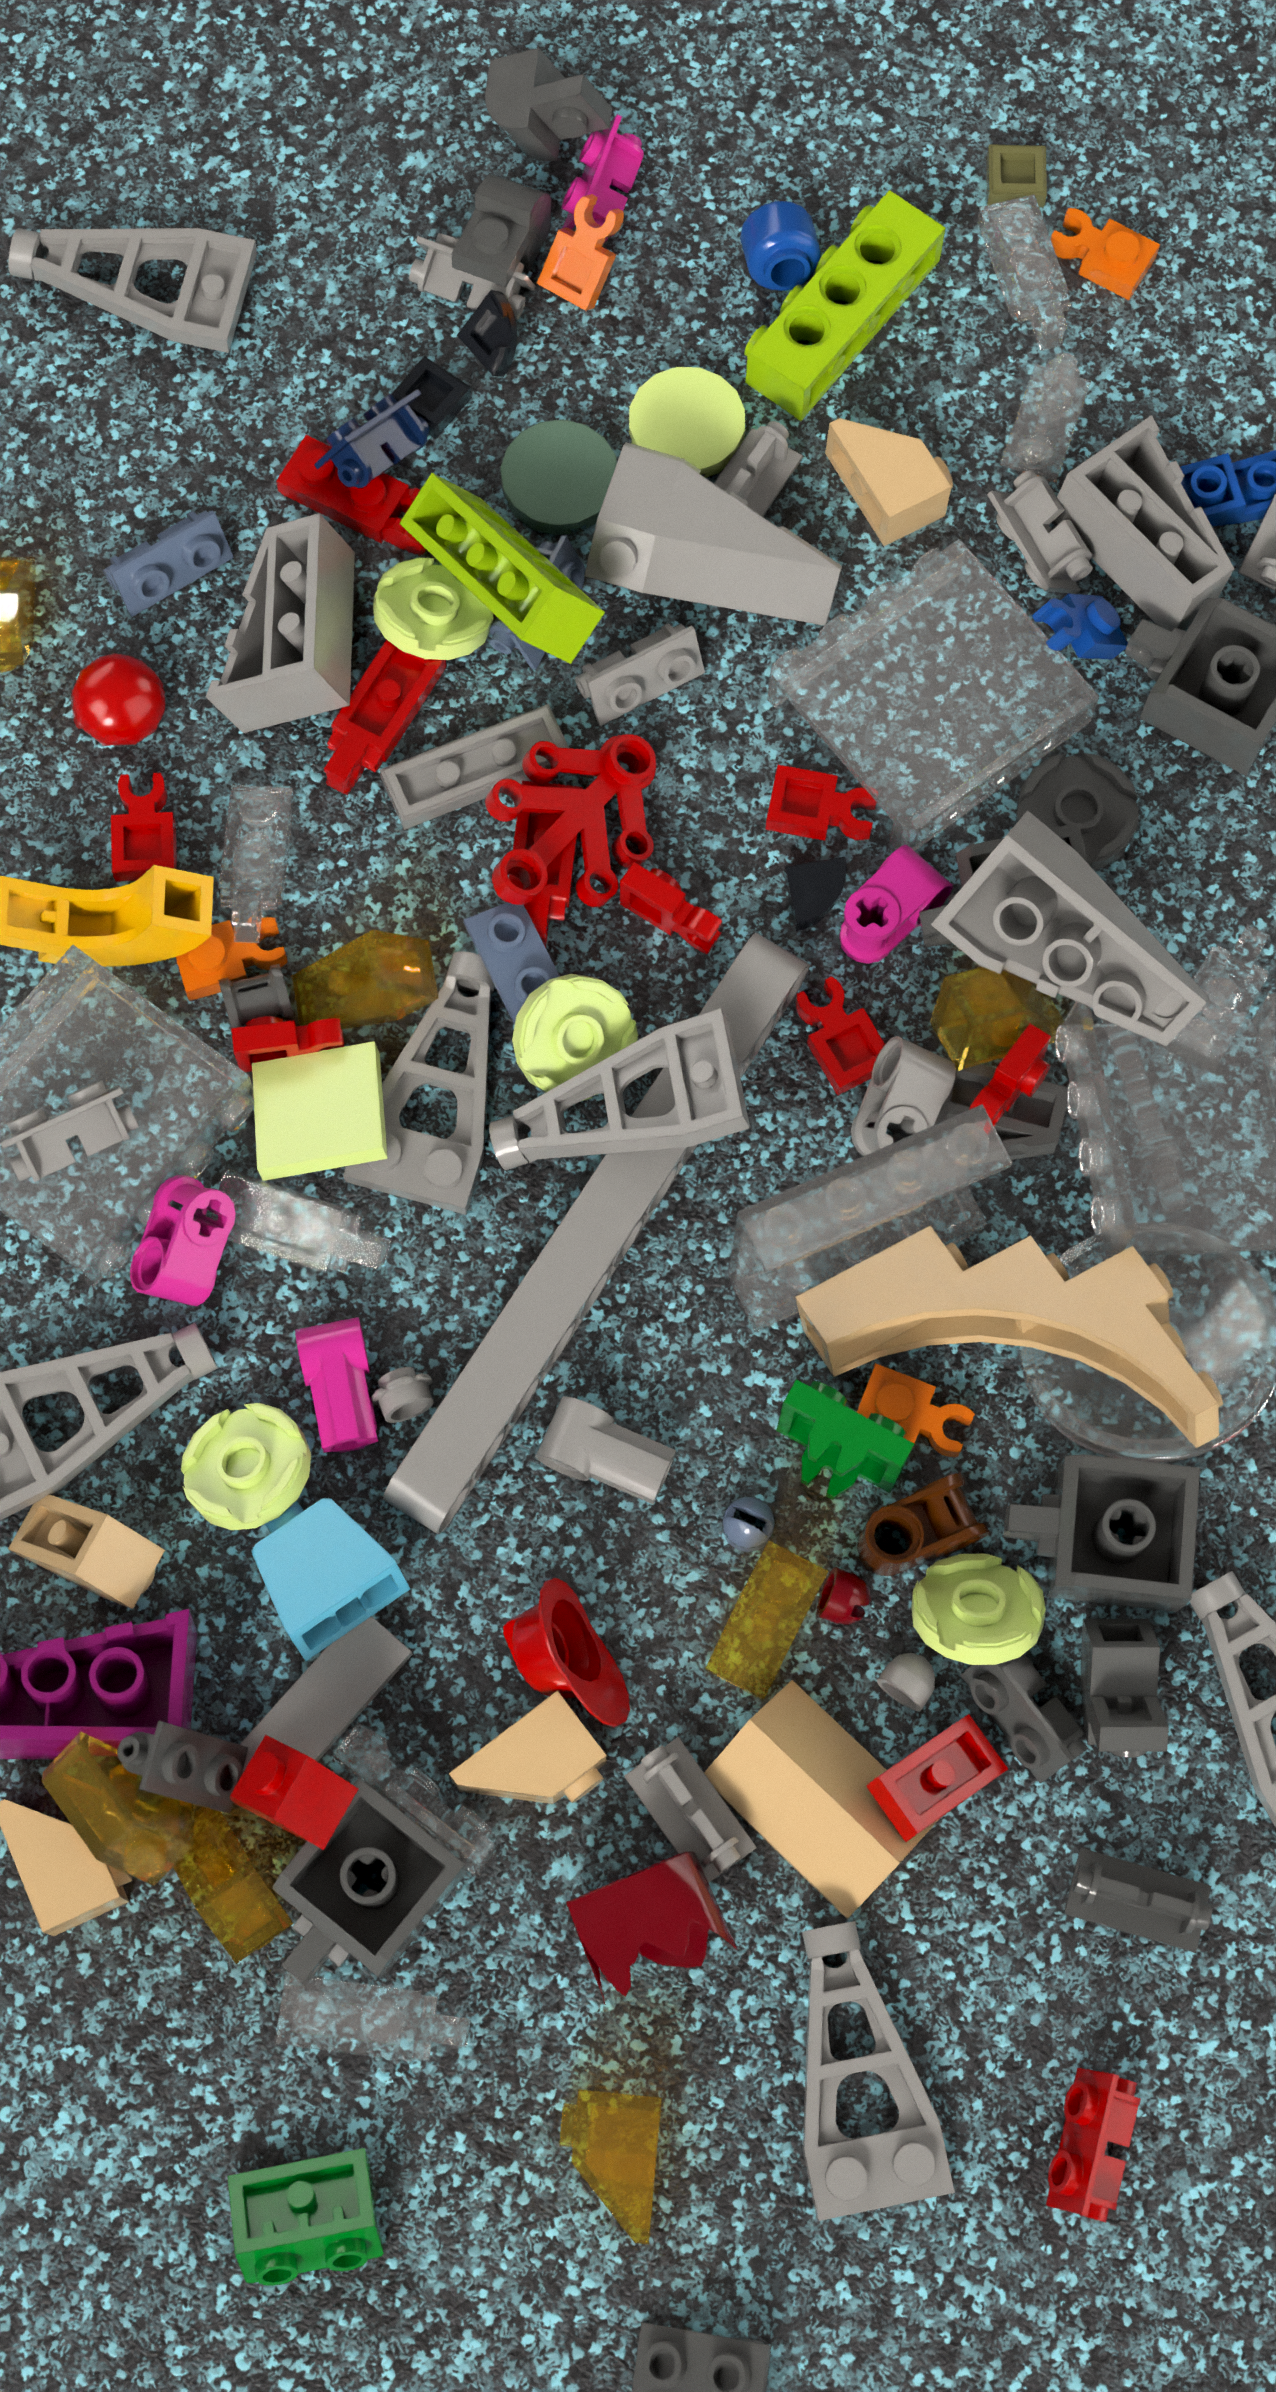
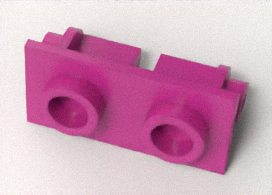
(608, 161)

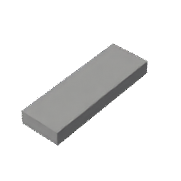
(467, 767)
(332, 1691)

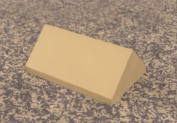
(807, 1796)

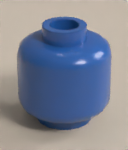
(780, 245)

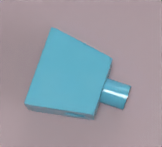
(324, 1574)

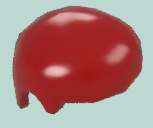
(118, 700)

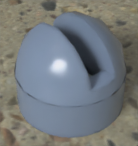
(743, 1533)

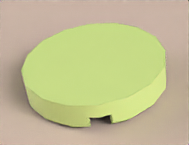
(689, 417)
(429, 611)
(570, 1028)
(246, 1466)
(978, 1609)

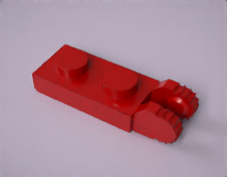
(366, 509)

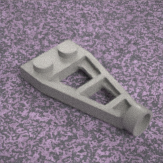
(210, 293)
(703, 1085)
(420, 1164)
(31, 1473)
(1227, 1641)
(875, 2168)

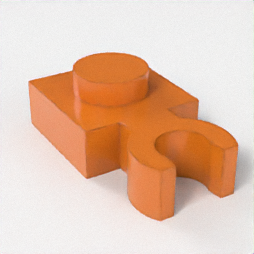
(1110, 257)
(577, 260)
(224, 958)
(908, 1404)

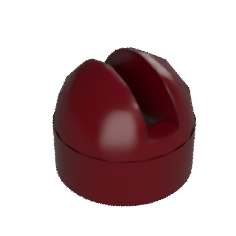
(843, 1598)

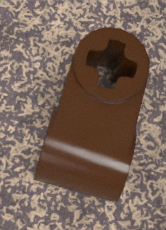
(932, 1522)

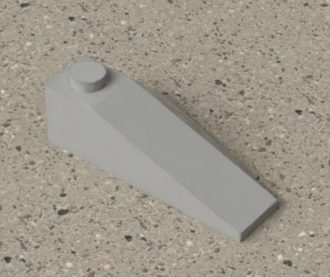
(693, 542)
(1063, 928)

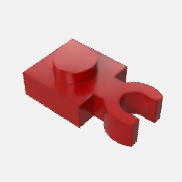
(807, 803)
(144, 834)
(661, 902)
(273, 1039)
(844, 1043)
(1017, 1073)

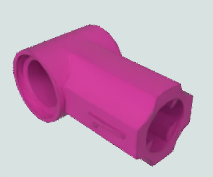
(335, 1369)

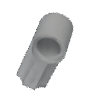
(588, 1444)

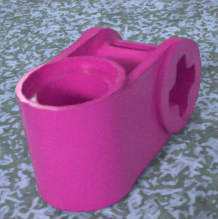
(890, 905)
(185, 1246)

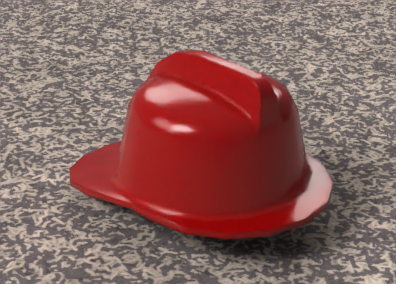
(563, 1653)

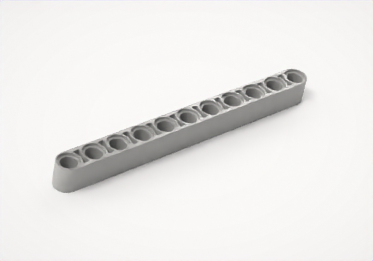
(575, 1266)

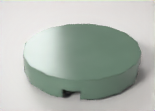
(557, 476)

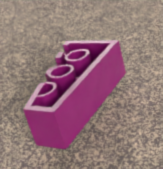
(97, 1686)

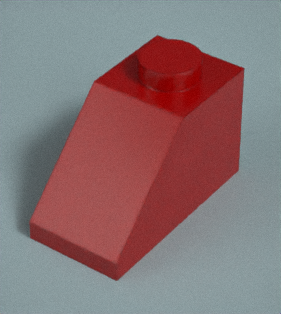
(293, 1792)

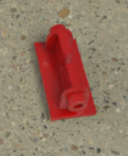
(1096, 2111)

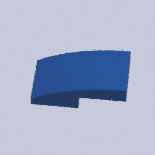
(1231, 490)

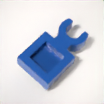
(1085, 623)

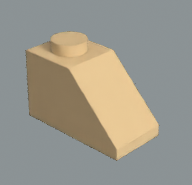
(889, 477)
(88, 1549)
(536, 1758)
(59, 1870)

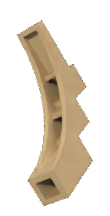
(1019, 1297)

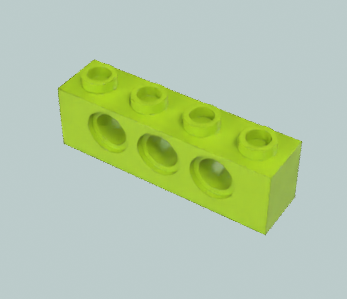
(801, 374)
(502, 568)

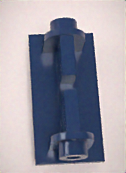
(358, 448)

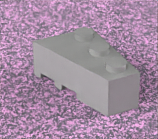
(1145, 527)
(295, 631)

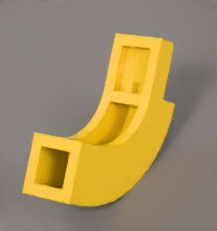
(118, 926)

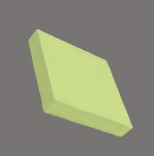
(319, 1111)

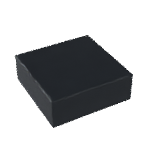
(440, 395)

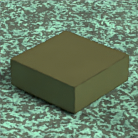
(1016, 173)

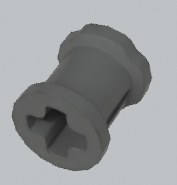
(256, 997)

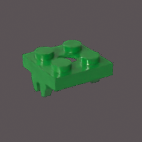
(842, 1439)

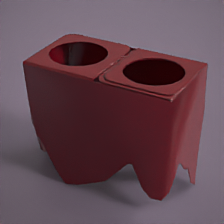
(650, 1913)

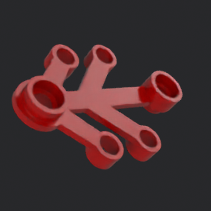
(581, 812)

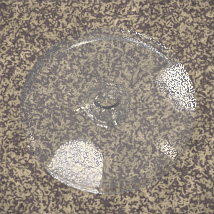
(1227, 1331)

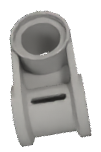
(902, 1095)

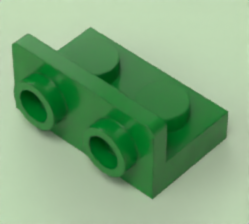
(304, 2217)

